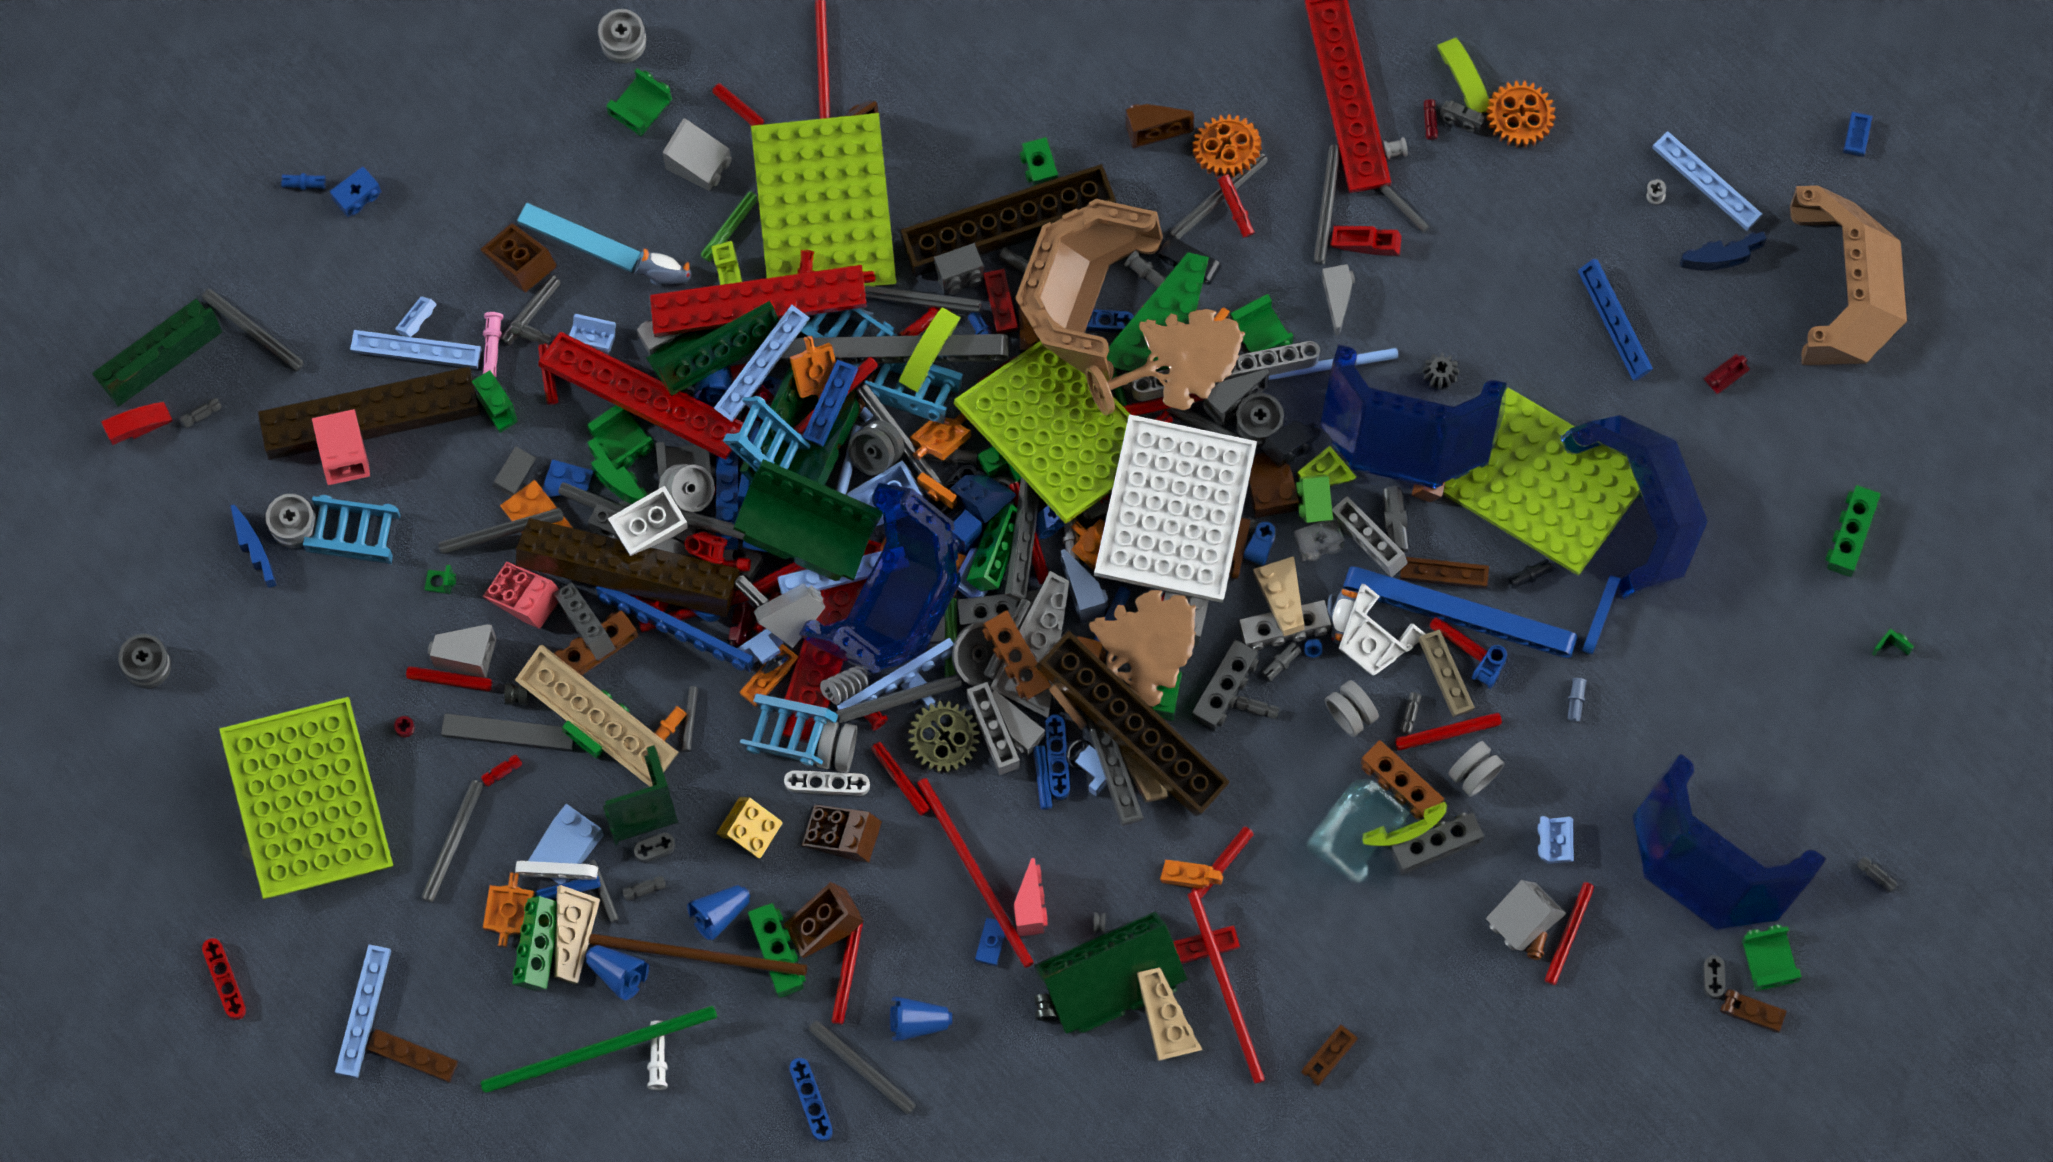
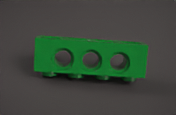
(993, 550)
(1846, 562)
(761, 918)
(544, 935)

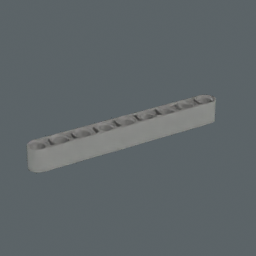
(1254, 359)

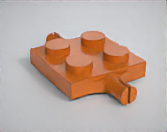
(813, 368)
(940, 438)
(1089, 542)
(506, 909)

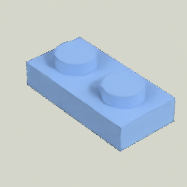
(418, 313)

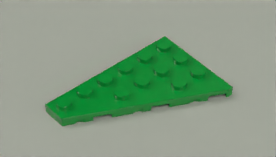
(1175, 296)

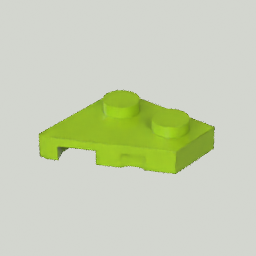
(1329, 464)

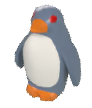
(662, 268)
(1340, 613)

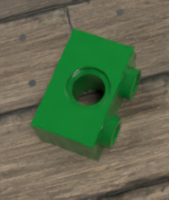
(1038, 151)

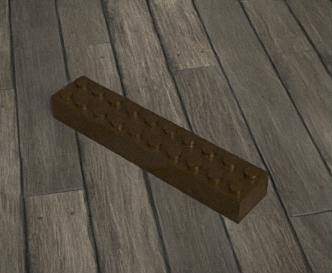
(1004, 219)
(378, 410)
(607, 564)
(1132, 724)

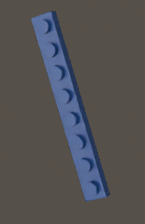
(681, 630)

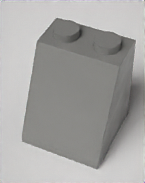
(696, 156)
(790, 612)
(464, 650)
(1524, 915)

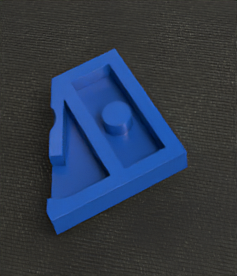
(567, 473)

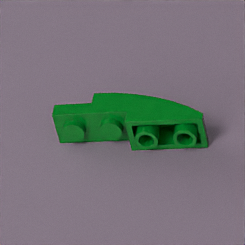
(614, 478)

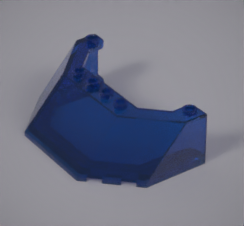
(1408, 435)
(1665, 491)
(904, 590)
(1705, 868)

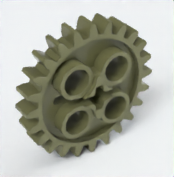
(927, 748)

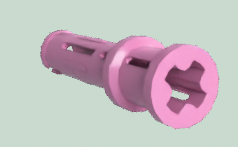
(492, 335)

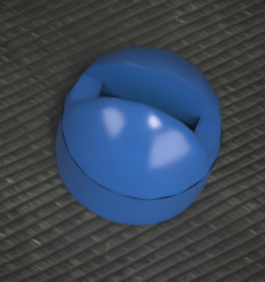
(1313, 652)

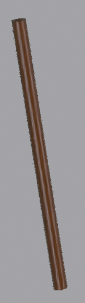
(698, 954)

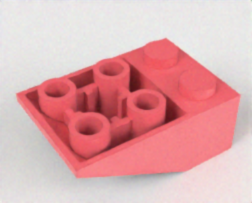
(341, 447)
(523, 594)
(1029, 914)

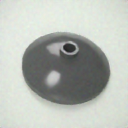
(966, 665)

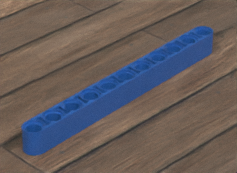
(1463, 612)

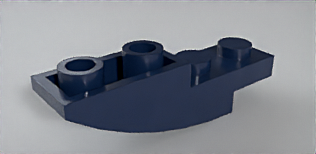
(1716, 256)

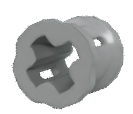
(1395, 148)
(1652, 187)

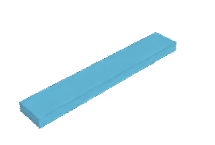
(579, 237)

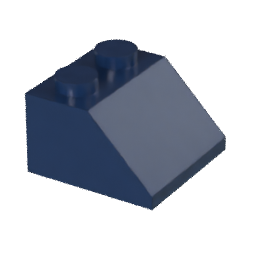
(981, 496)

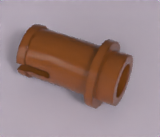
(1535, 950)

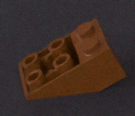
(842, 832)

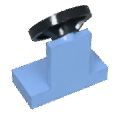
(765, 648)
(1089, 761)

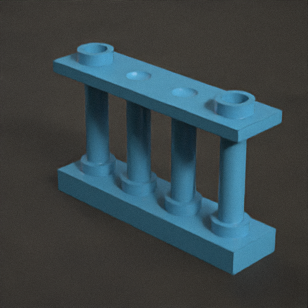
(811, 328)
(937, 376)
(751, 452)
(358, 550)
(785, 709)

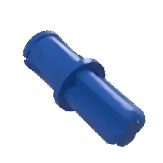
(979, 323)

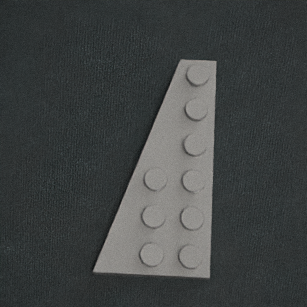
(1041, 632)

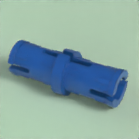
(303, 181)

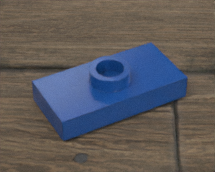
(1857, 134)
(990, 943)

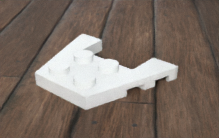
(1368, 642)

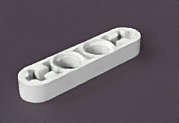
(826, 787)
(556, 870)

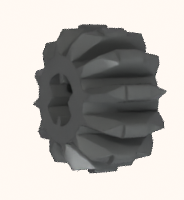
(1438, 377)

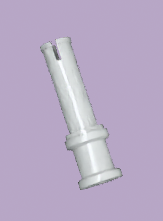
(657, 1067)

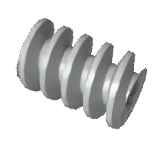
(844, 685)

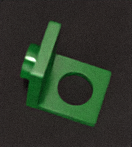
(449, 580)
(1897, 639)

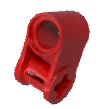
(706, 546)

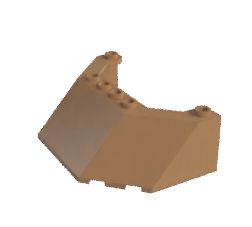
(1069, 273)
(1872, 280)

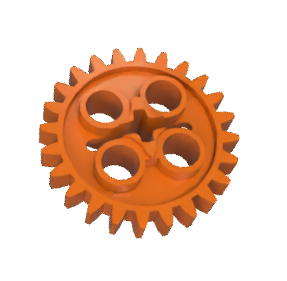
(1524, 131)
(1227, 146)

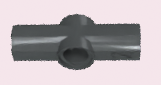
(1395, 516)

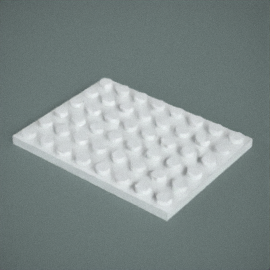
(1175, 508)

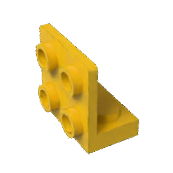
(750, 826)

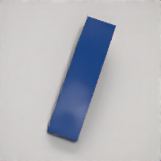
(250, 542)

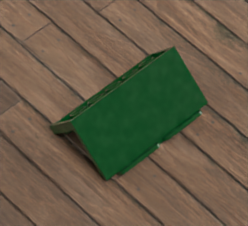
(708, 351)
(157, 352)
(818, 460)
(806, 521)
(643, 809)
(1100, 976)

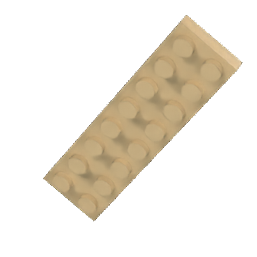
(593, 713)

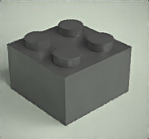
(959, 269)

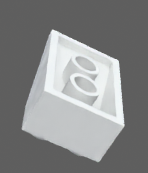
(648, 521)

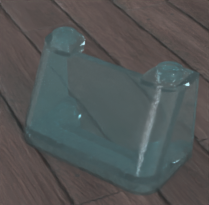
(1341, 833)

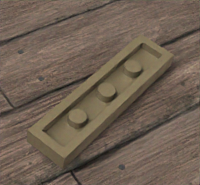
(1446, 673)

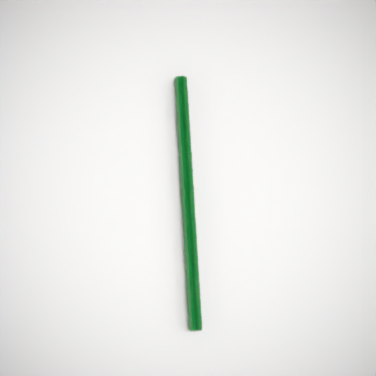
(598, 1049)

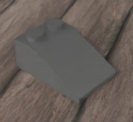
(1228, 394)

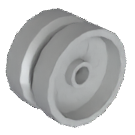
(622, 36)
(689, 486)
(290, 520)
(1351, 708)
(836, 746)
(1476, 768)

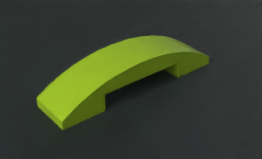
(1465, 74)
(726, 263)
(928, 349)
(1380, 837)

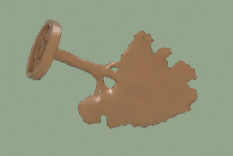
(1195, 355)
(1151, 640)

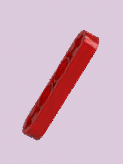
(225, 978)

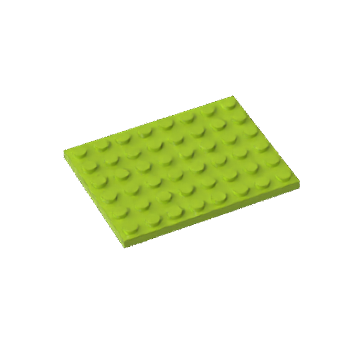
(825, 194)
(1049, 429)
(1542, 492)
(306, 798)

